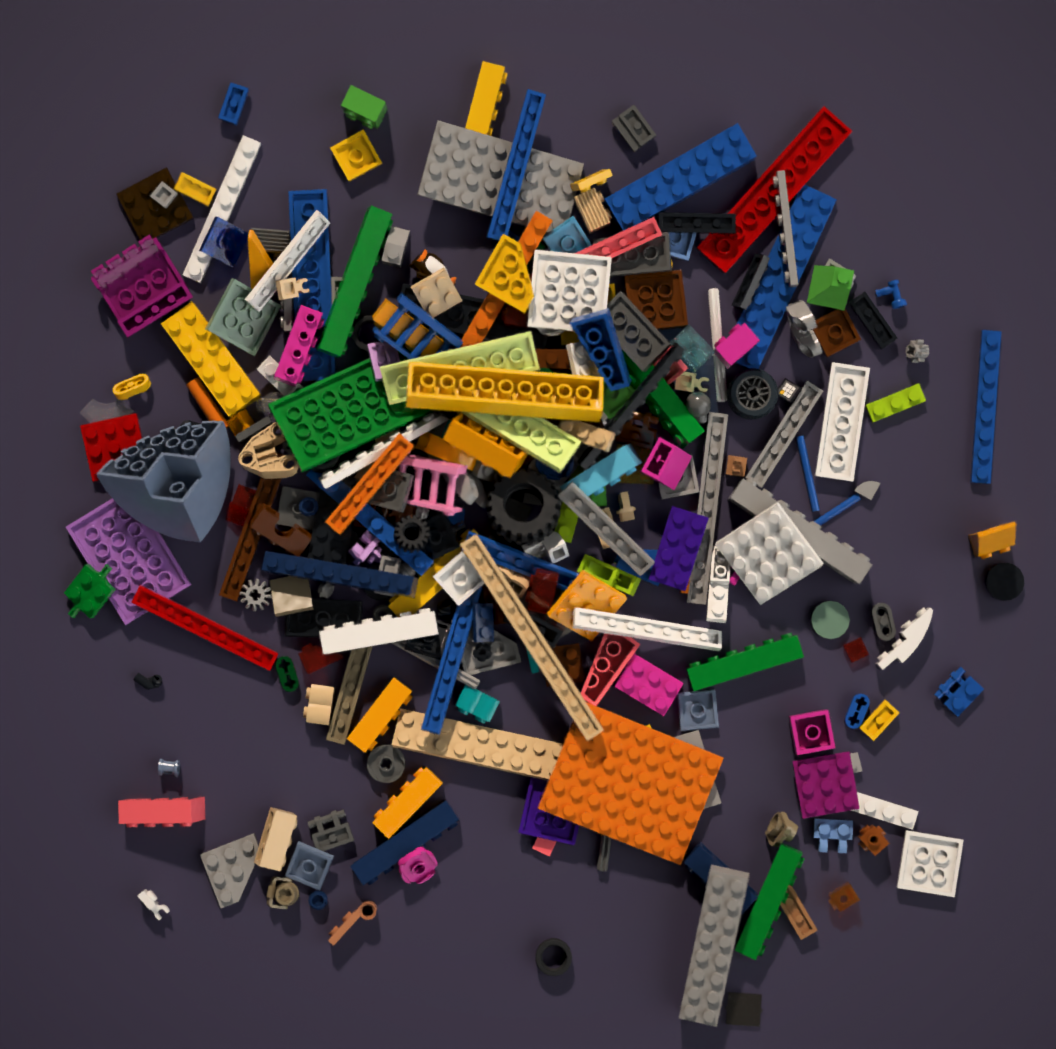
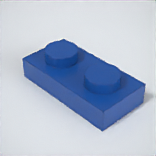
(233, 103)

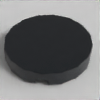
(1004, 581)

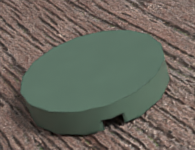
(830, 619)

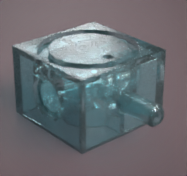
(696, 350)

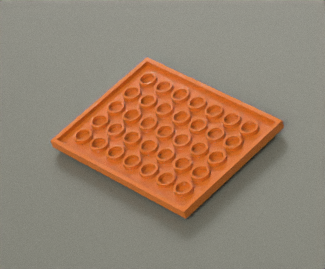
(632, 785)

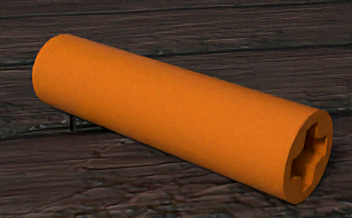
(205, 401)

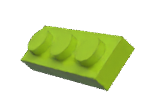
(895, 403)

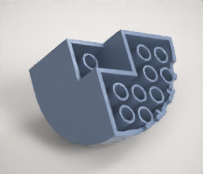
(173, 479)

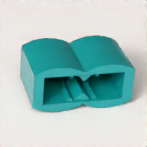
(477, 703)

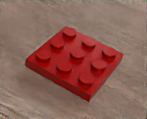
(108, 438)

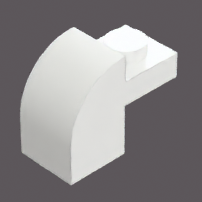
(551, 546)

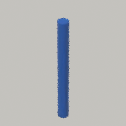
(807, 473)
(838, 509)

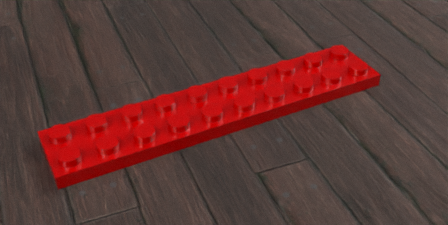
(758, 206)

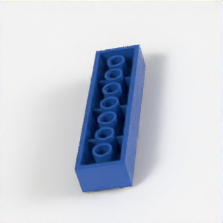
(680, 178)

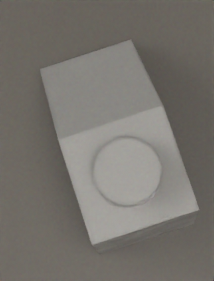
(395, 247)

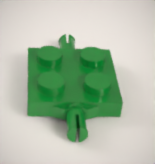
(89, 591)

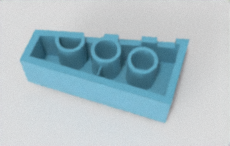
(607, 471)

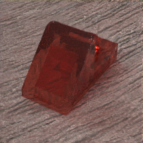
(240, 505)

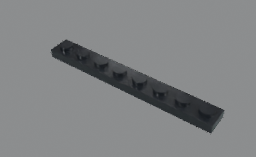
(636, 400)

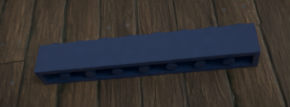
(340, 574)

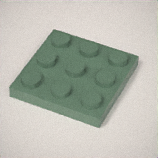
(238, 321)

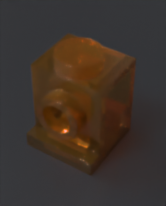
(846, 890)

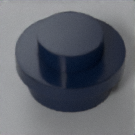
(308, 506)
(318, 900)

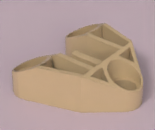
(265, 459)

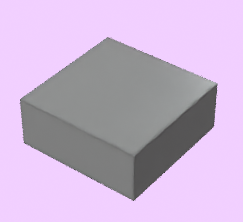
(163, 195)

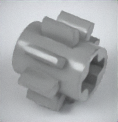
(917, 351)

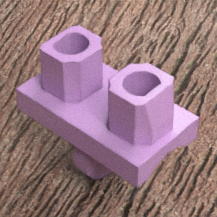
(361, 554)

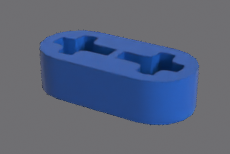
(852, 709)

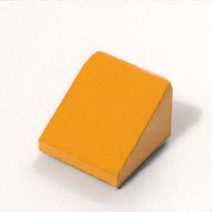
(240, 422)

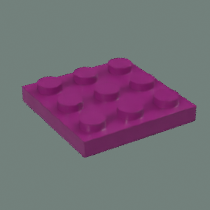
(825, 784)

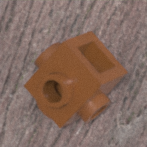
(877, 844)

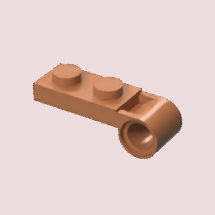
(349, 919)

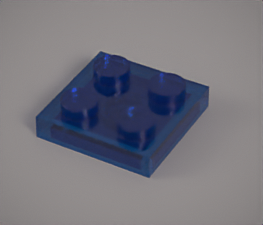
(224, 242)

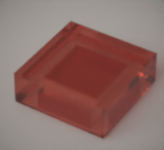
(856, 649)

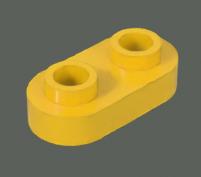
(131, 386)

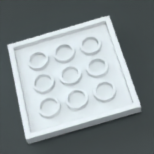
(567, 288)
(769, 553)

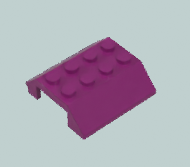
(141, 285)

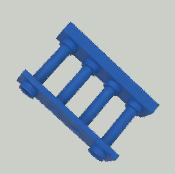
(420, 316)

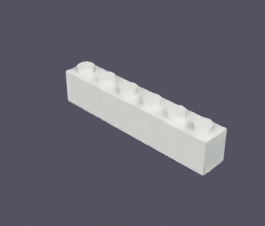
(378, 632)

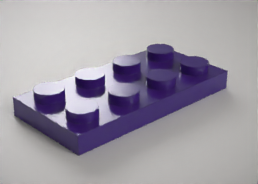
(678, 548)

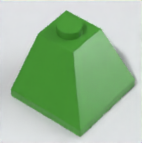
(830, 286)

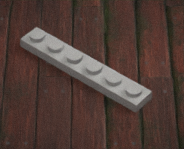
(786, 237)
(784, 433)
(606, 528)

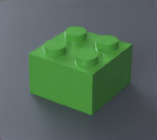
(363, 107)

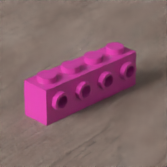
(298, 346)

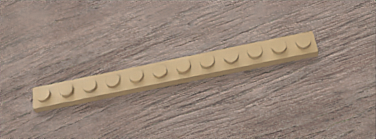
(532, 637)

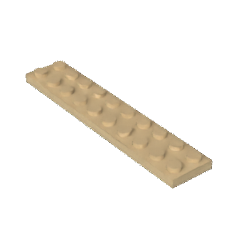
(478, 745)

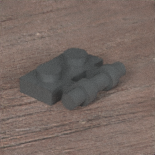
(333, 836)

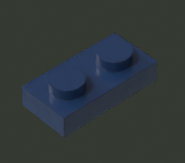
(483, 622)

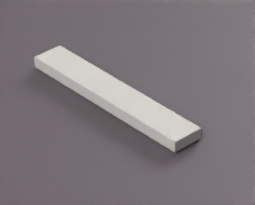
(287, 260)

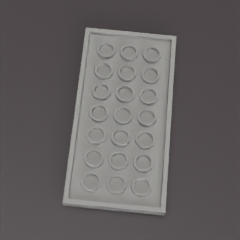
(468, 170)

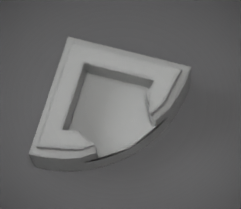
(867, 489)

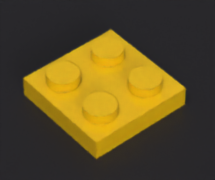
(356, 155)

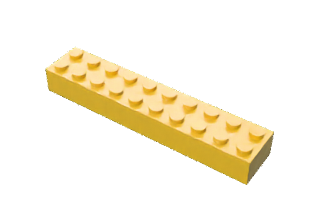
(504, 392)

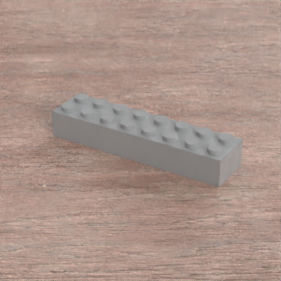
(831, 552)
(714, 945)

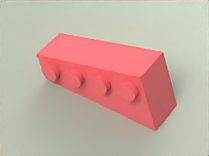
(607, 664)
(162, 811)

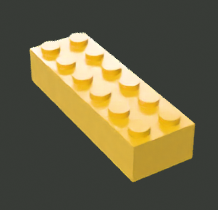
(211, 360)

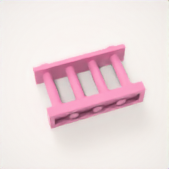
(436, 468)

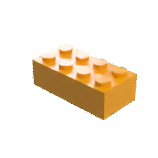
(484, 445)

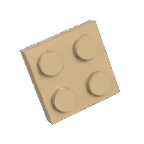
(436, 293)

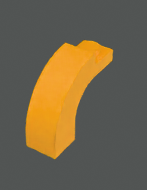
(439, 448)

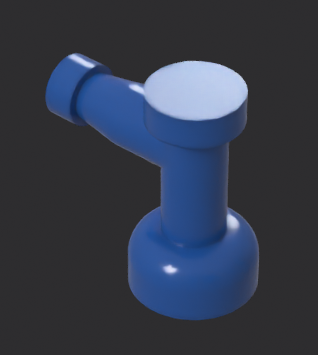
(894, 290)

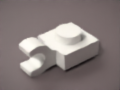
(149, 900)

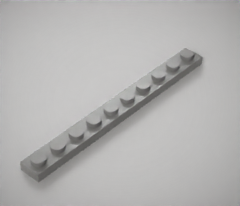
(708, 504)

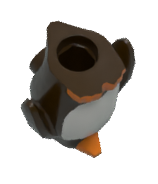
(427, 264)

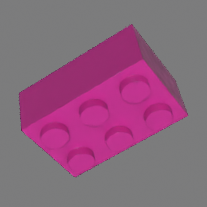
(648, 684)

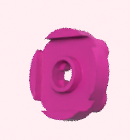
(420, 857)

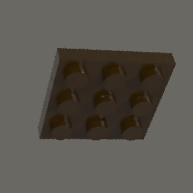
(147, 214)

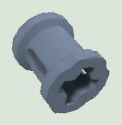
(169, 767)

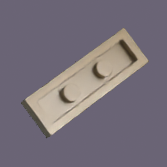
(588, 434)

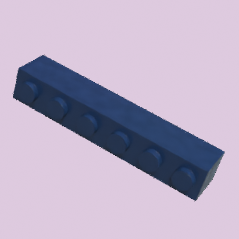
(405, 841)

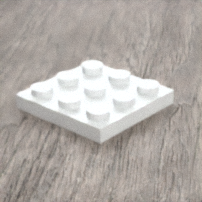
(929, 863)

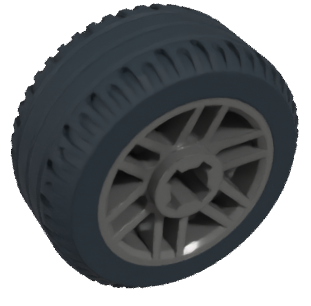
(763, 387)

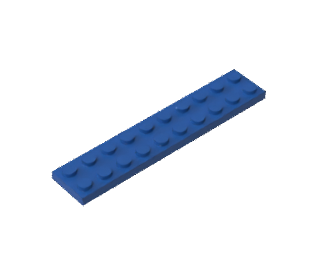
(317, 269)
(773, 295)

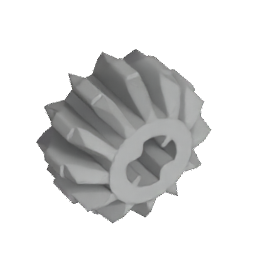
(251, 600)

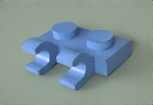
(833, 829)

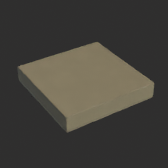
(290, 595)

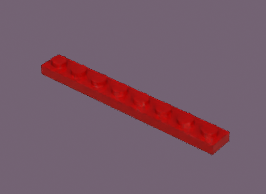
(204, 627)

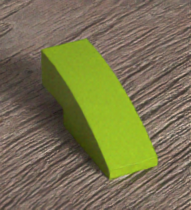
(610, 575)

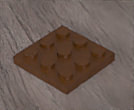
(659, 298)

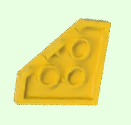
(507, 275)

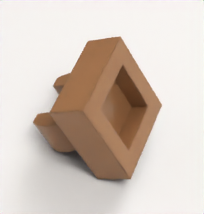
(736, 466)

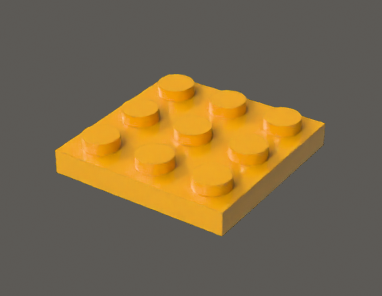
(586, 593)

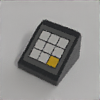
(788, 391)

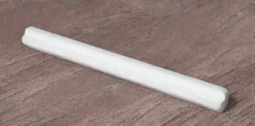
(716, 331)

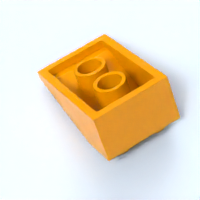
(993, 539)

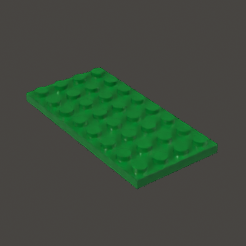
(339, 415)

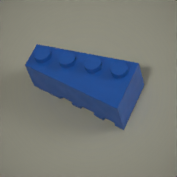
(601, 341)

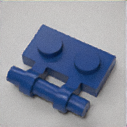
(963, 695)

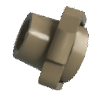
(781, 828)
(285, 893)

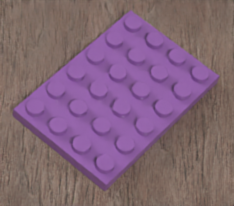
(133, 552)

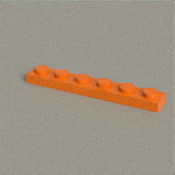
(370, 483)

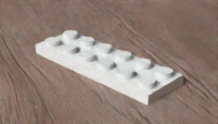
(842, 422)

